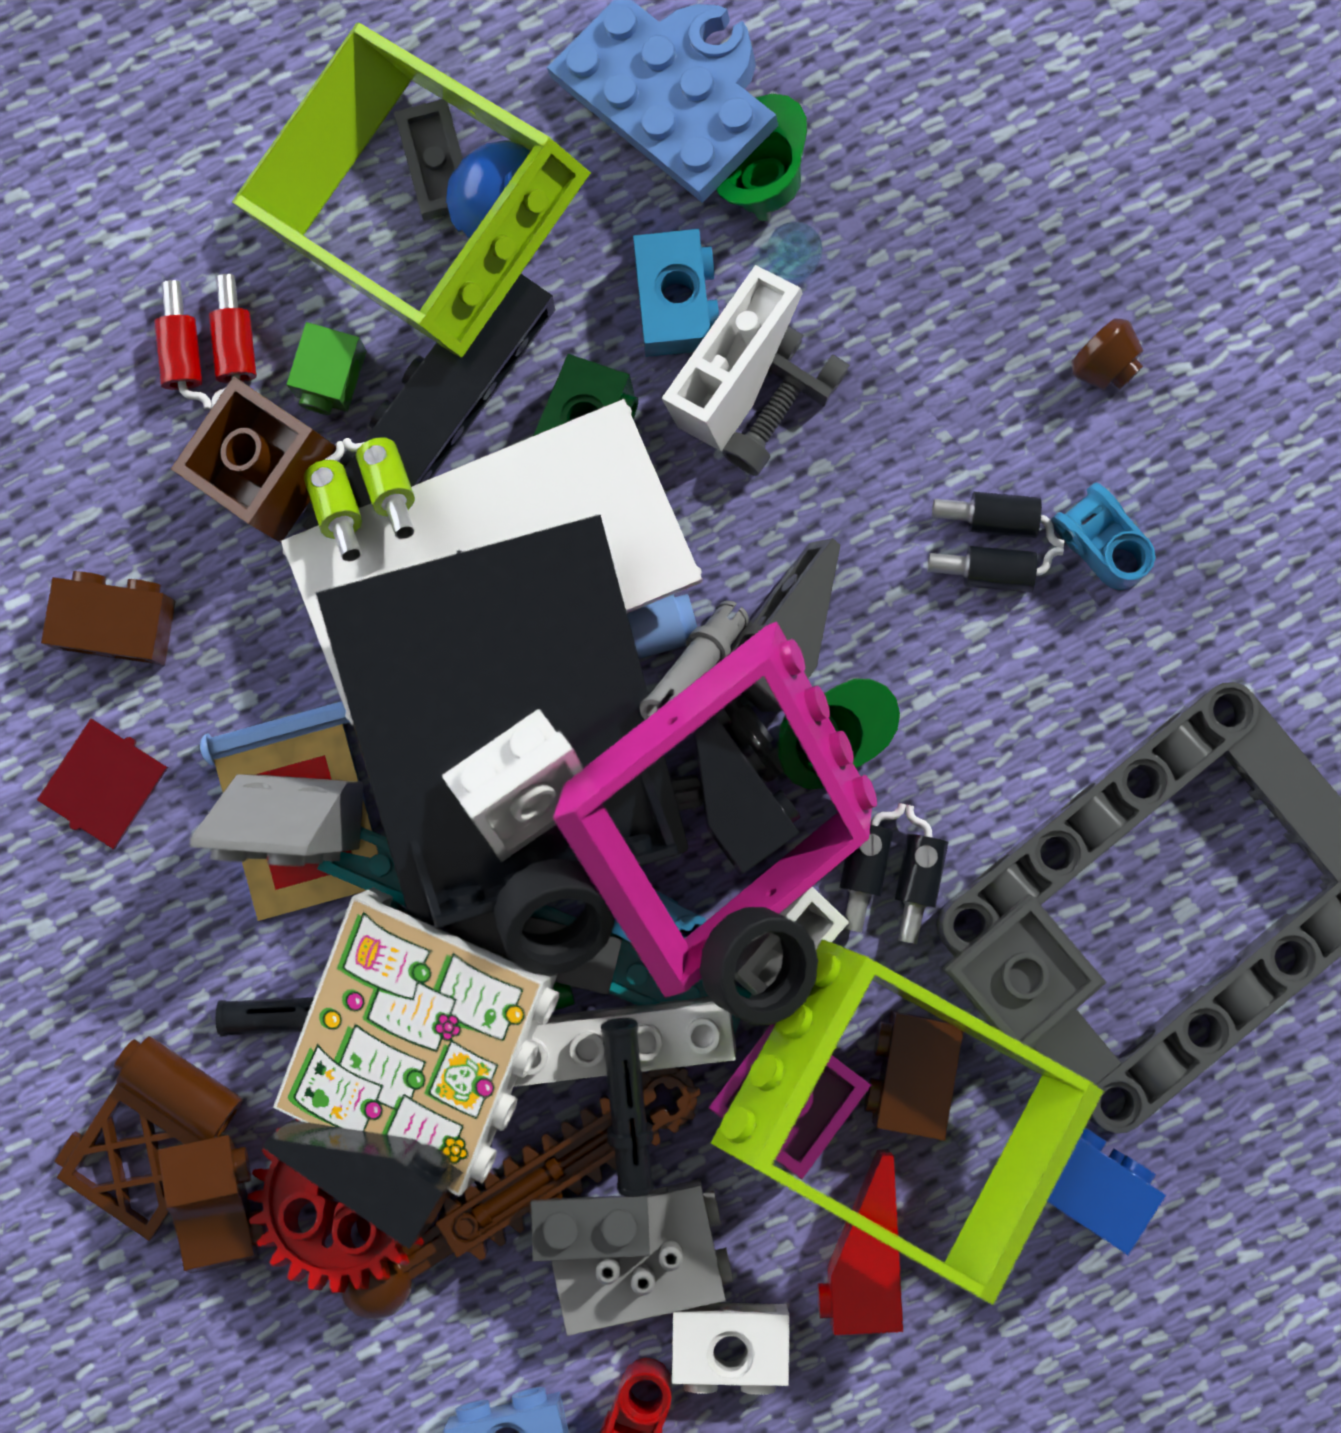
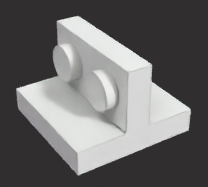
(515, 783)

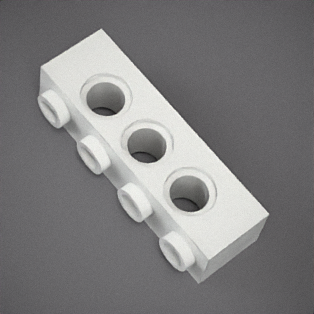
(667, 1032)

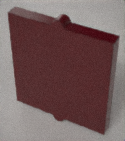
(102, 783)

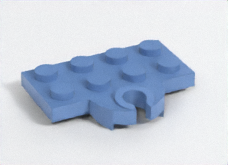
(670, 89)

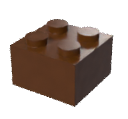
(253, 459)

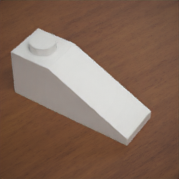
(733, 359)

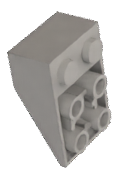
(283, 819)

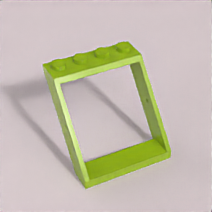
(331, 133)
(1019, 1181)

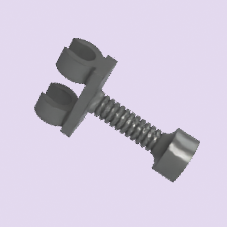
(748, 449)

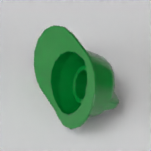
(773, 170)
(858, 708)

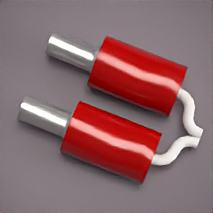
(179, 342)

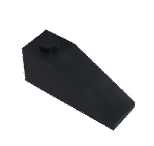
(376, 1175)

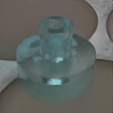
(791, 261)

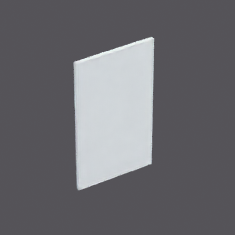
(536, 484)

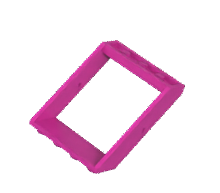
(612, 866)

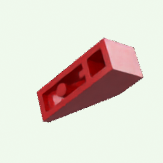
(863, 1271)

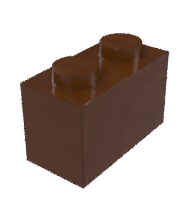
(109, 619)
(914, 1075)

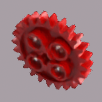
(282, 1200)

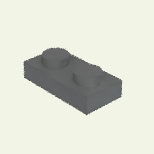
(430, 152)
(590, 1228)

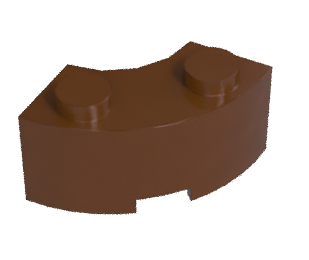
(210, 1203)

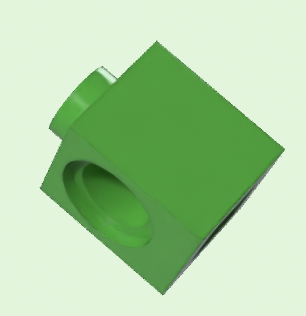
(326, 369)

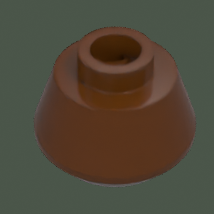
(1109, 356)

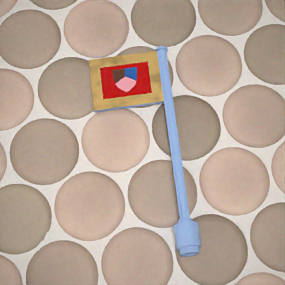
(318, 748)

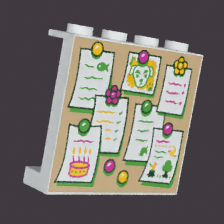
(416, 1036)

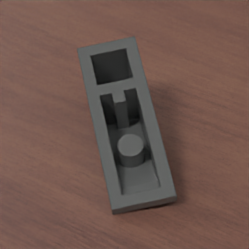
(800, 609)

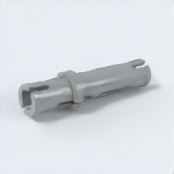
(703, 650)

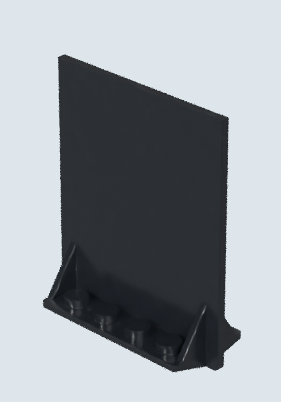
(461, 654)

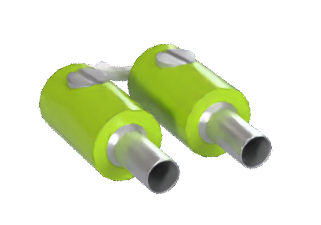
(335, 501)

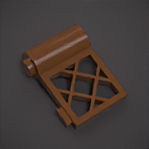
(164, 1093)

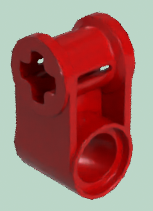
(637, 1416)

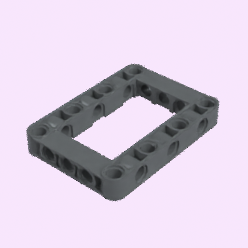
(1107, 812)

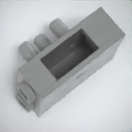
(676, 1276)

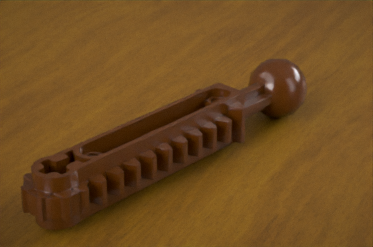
(508, 1197)

